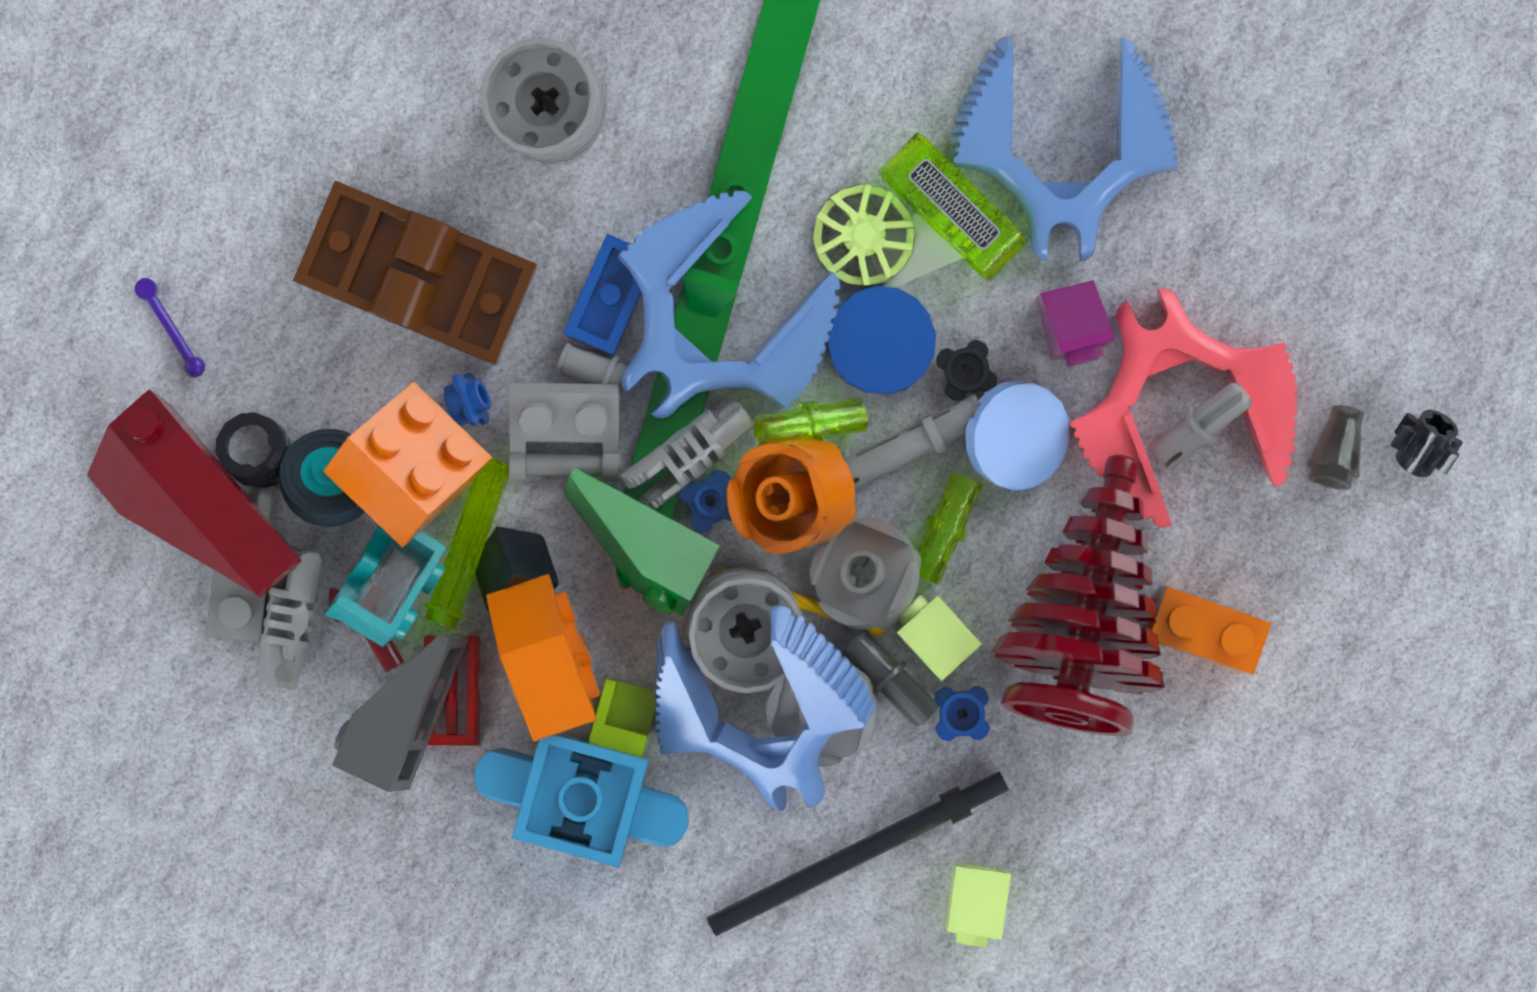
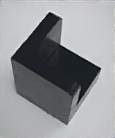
(511, 559)

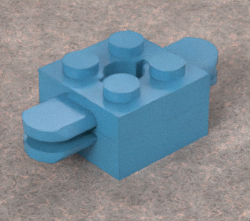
(581, 798)

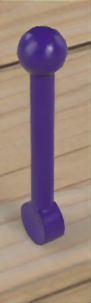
(147, 290)

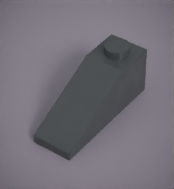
(394, 726)

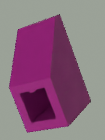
(1075, 323)

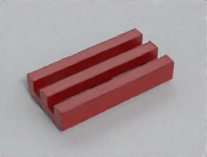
(473, 701)

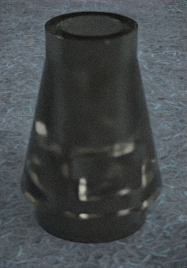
(1338, 450)

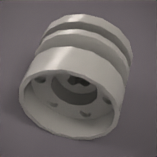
(520, 79)
(724, 654)

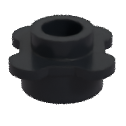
(973, 356)

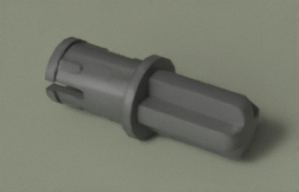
(890, 678)

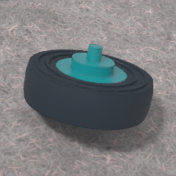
(307, 488)

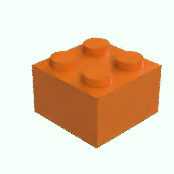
(407, 464)
(544, 656)

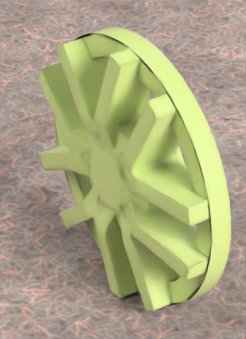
(864, 235)

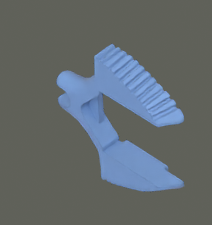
(985, 145)
(775, 369)
(823, 686)

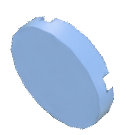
(1017, 435)

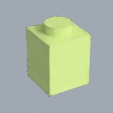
(936, 635)
(977, 903)

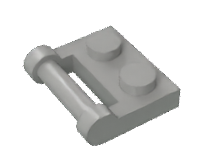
(564, 415)

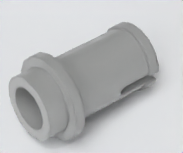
(589, 366)

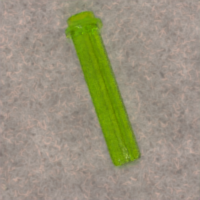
(468, 545)

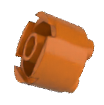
(791, 495)

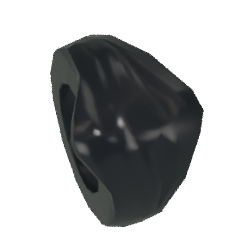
(267, 472)

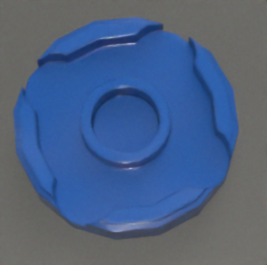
(881, 340)

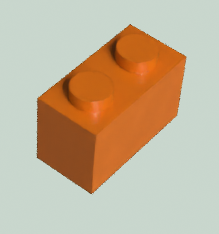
(1209, 630)

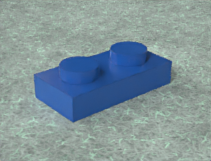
(605, 300)

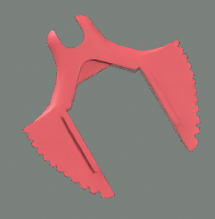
(1260, 370)

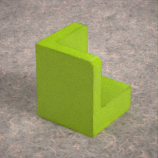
(623, 717)

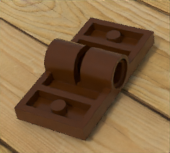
(415, 272)

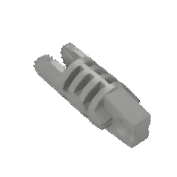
(688, 453)
(289, 622)

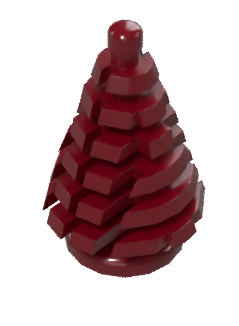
(1090, 618)

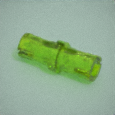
(812, 421)
(947, 526)

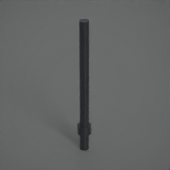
(953, 806)

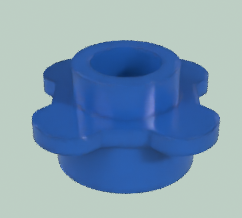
(467, 400)
(695, 495)
(974, 723)

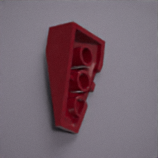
(179, 491)

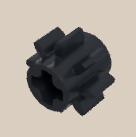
(1426, 443)

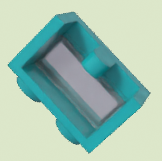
(385, 585)

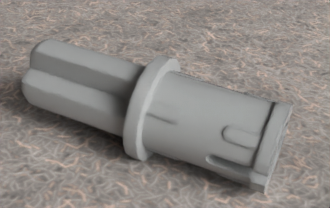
(1200, 425)

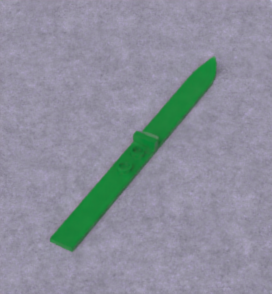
(742, 166)

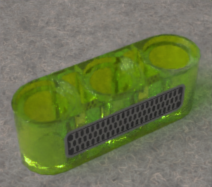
(953, 206)

